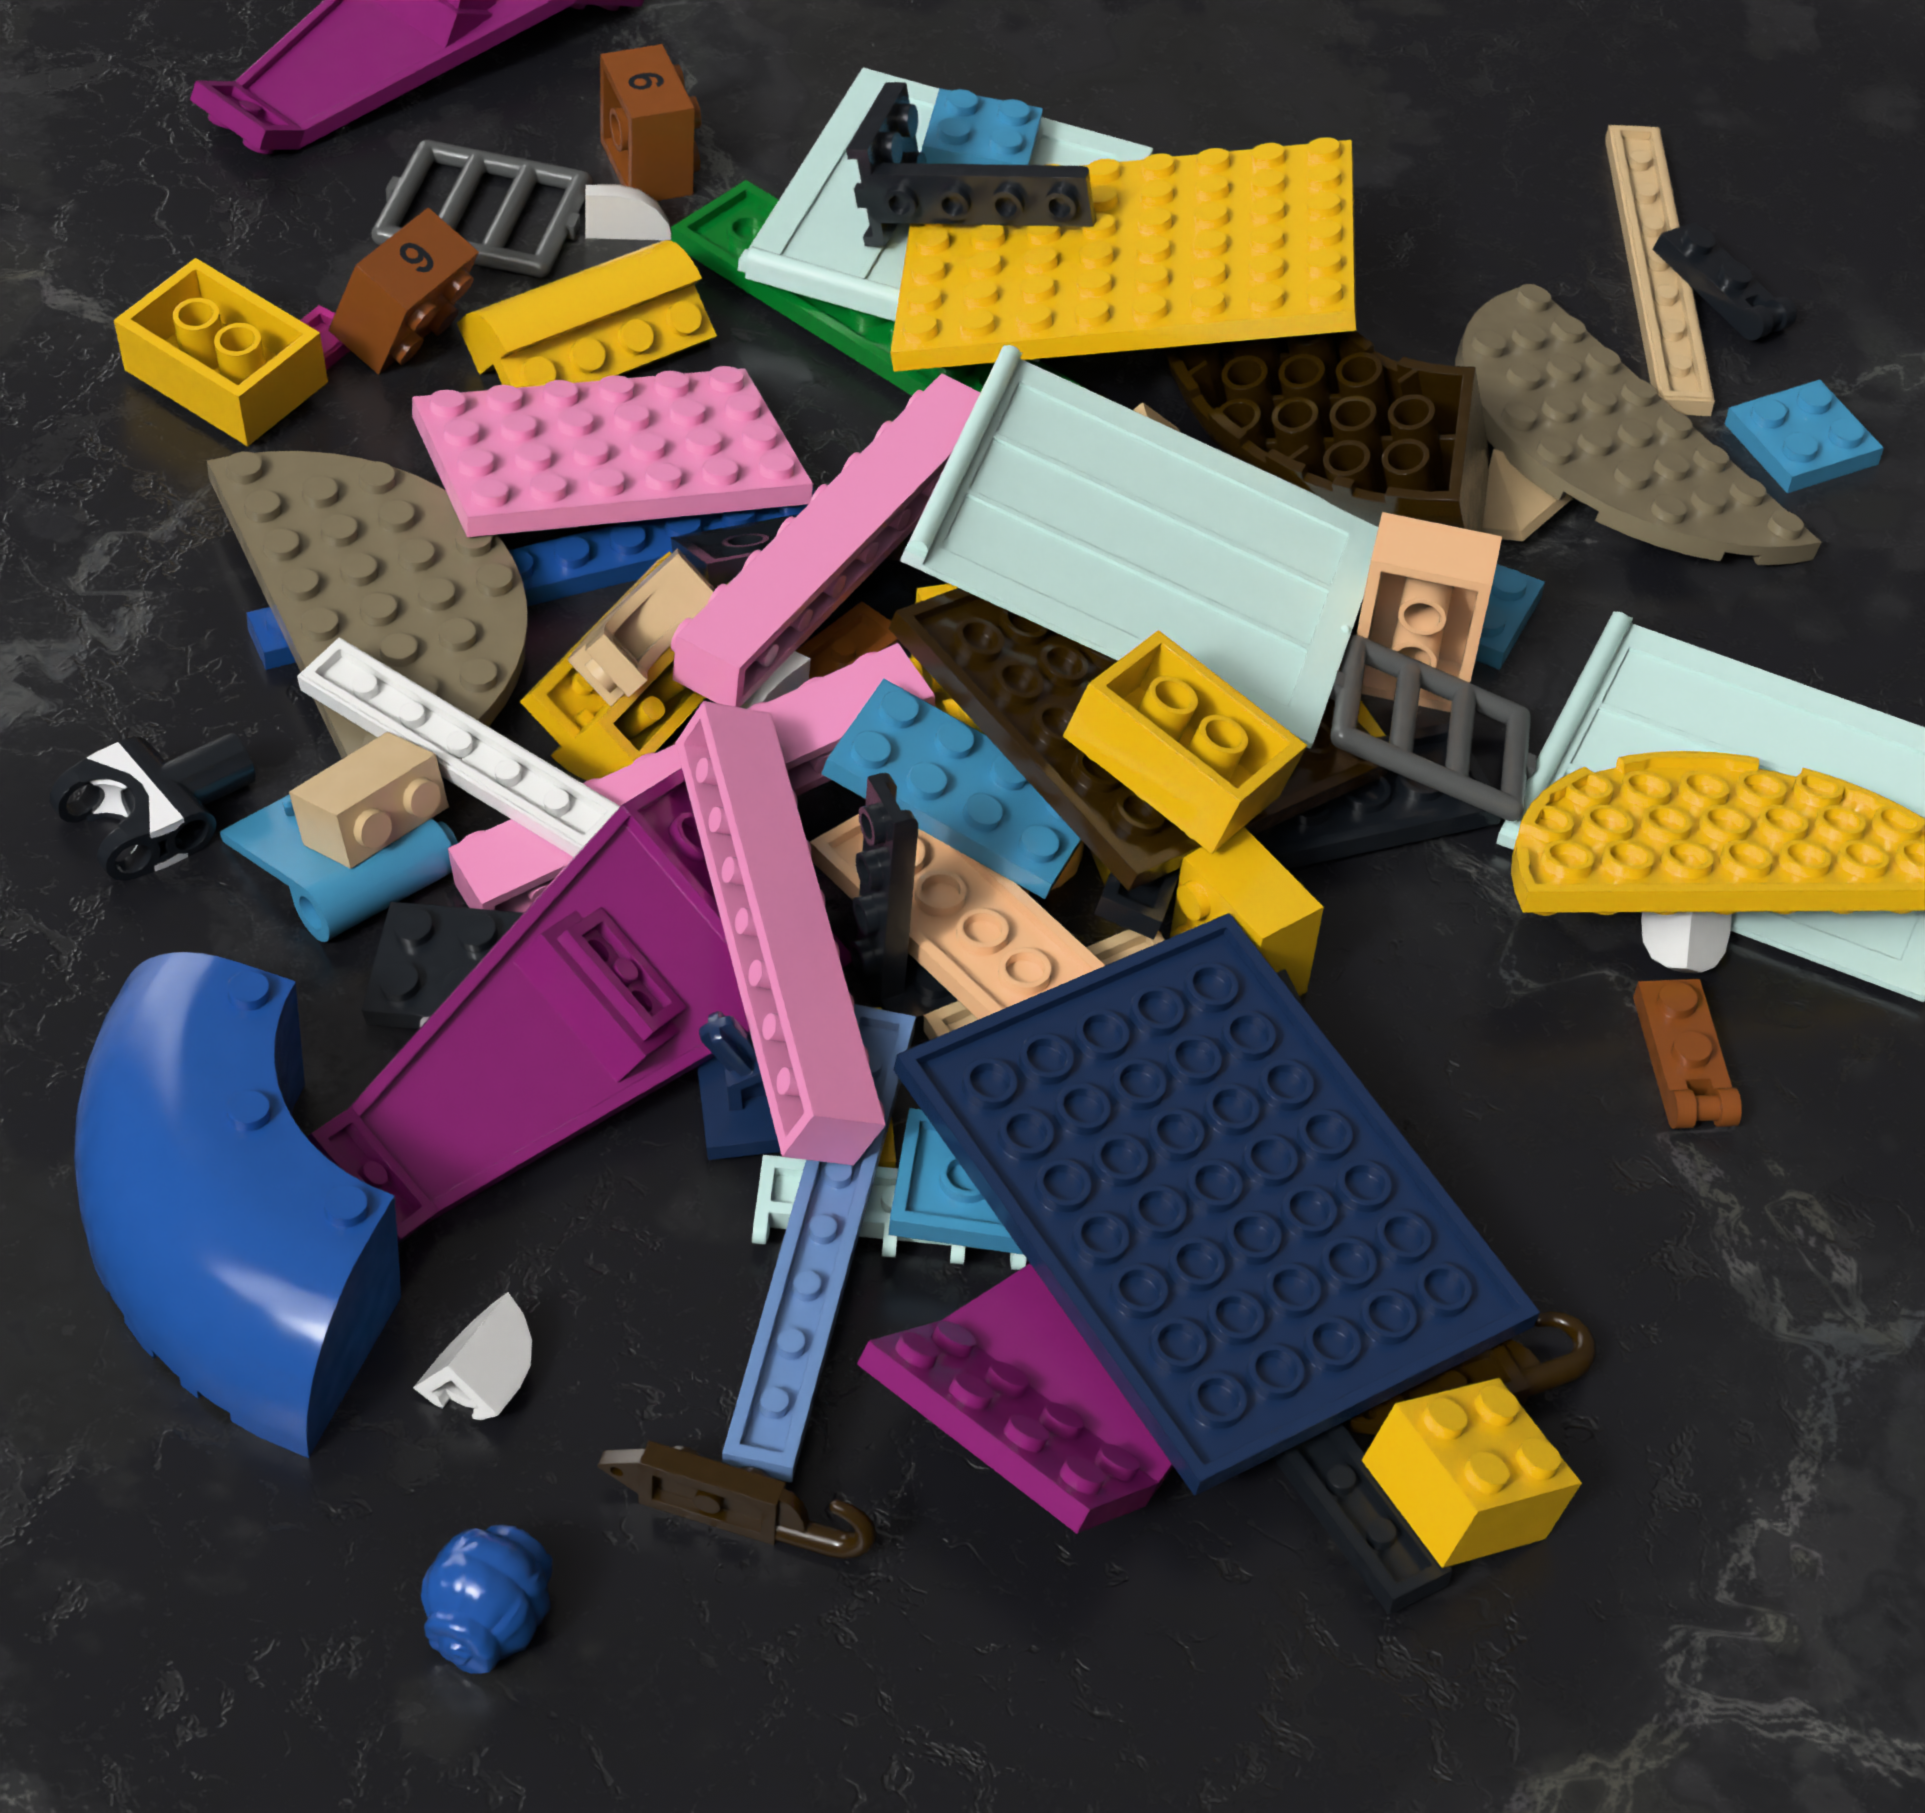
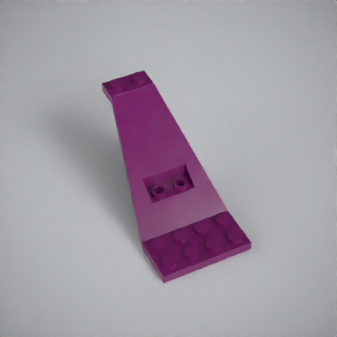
(359, 57)
(557, 1023)
(1027, 1401)

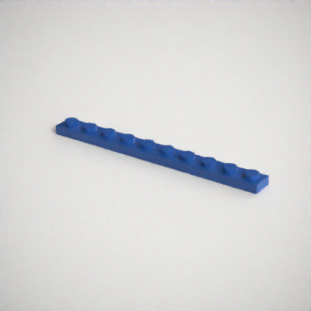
(565, 564)

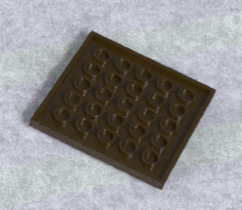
(1022, 692)

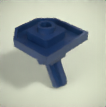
(733, 1093)

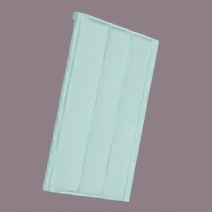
(817, 231)
(1139, 530)
(1668, 695)

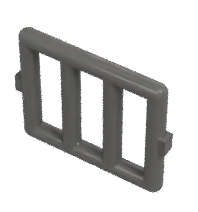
(474, 164)
(1398, 753)

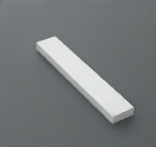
(465, 749)

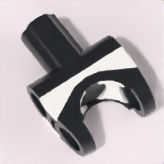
(154, 798)

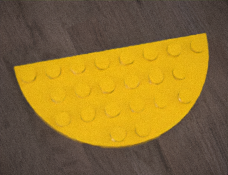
(1715, 838)

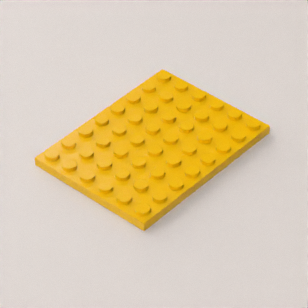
(1175, 259)

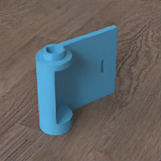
(328, 893)

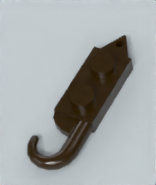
(1509, 1362)
(734, 1499)

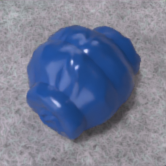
(486, 1596)

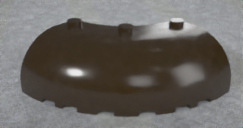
(1345, 422)

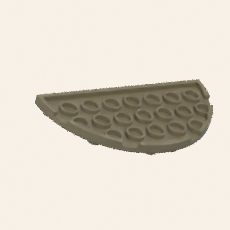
(1605, 437)
(383, 566)

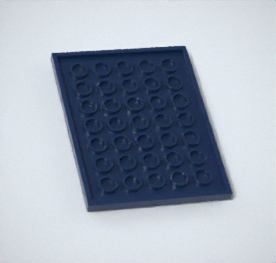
(1214, 1199)

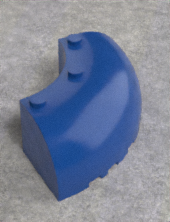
(215, 1212)

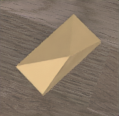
(1514, 503)

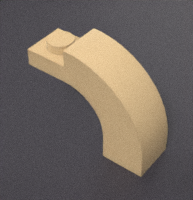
(640, 628)

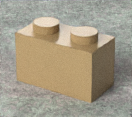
(369, 799)

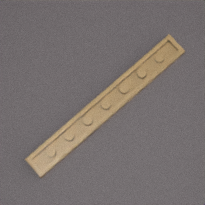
(1661, 296)

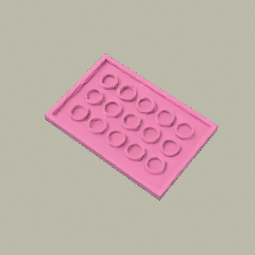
(608, 451)

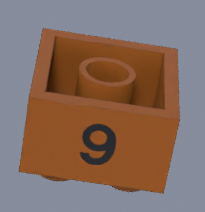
(648, 122)
(404, 292)

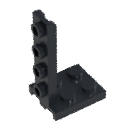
(905, 189)
(885, 906)

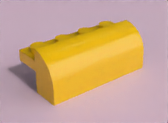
(593, 321)
(603, 737)

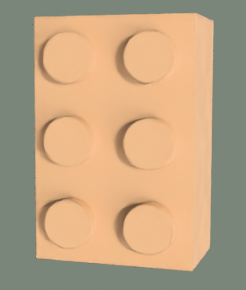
(1427, 598)

